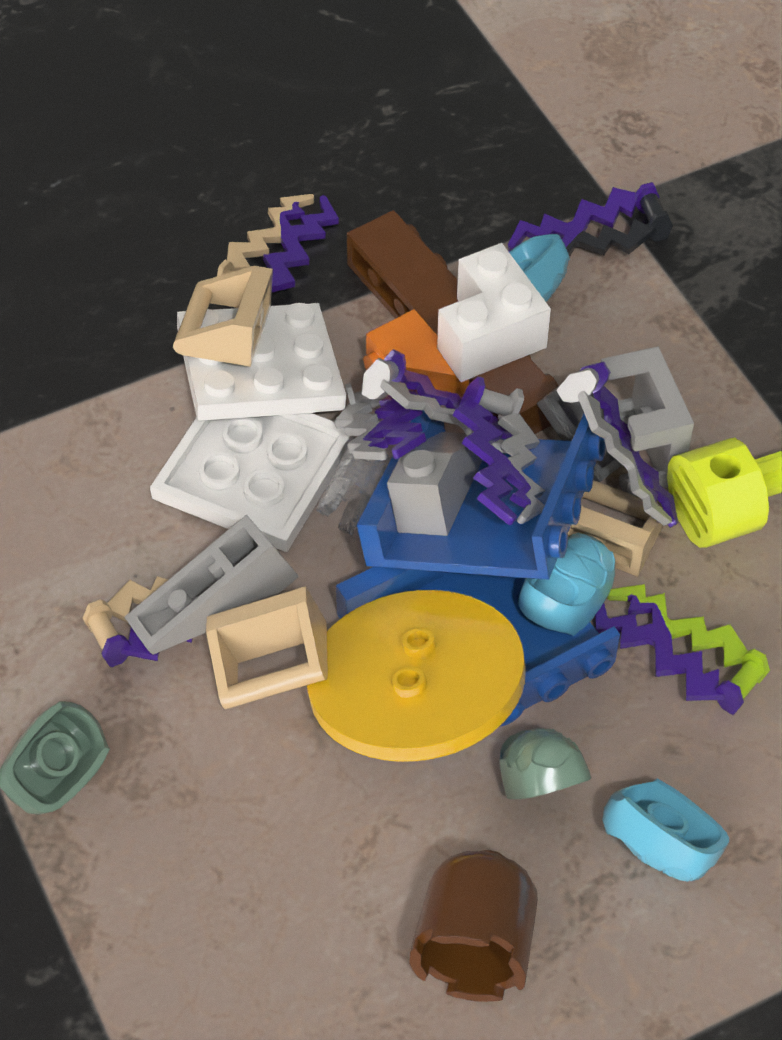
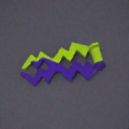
(660, 634)

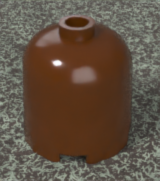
(476, 926)

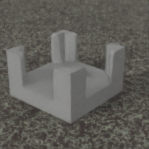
(655, 412)

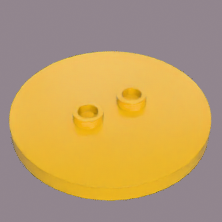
(418, 675)

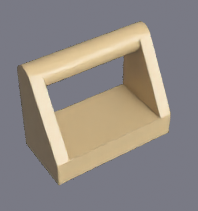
(234, 339)
(627, 542)
(262, 630)

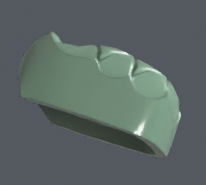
(53, 758)
(540, 763)

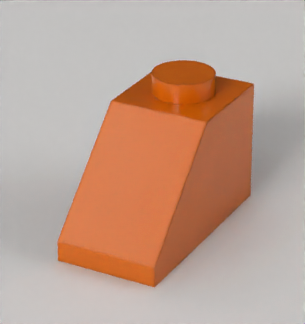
(418, 343)

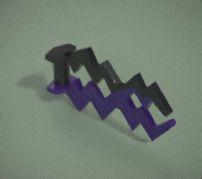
(574, 234)

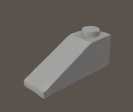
(432, 484)
(226, 575)

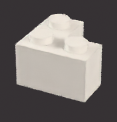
(496, 315)

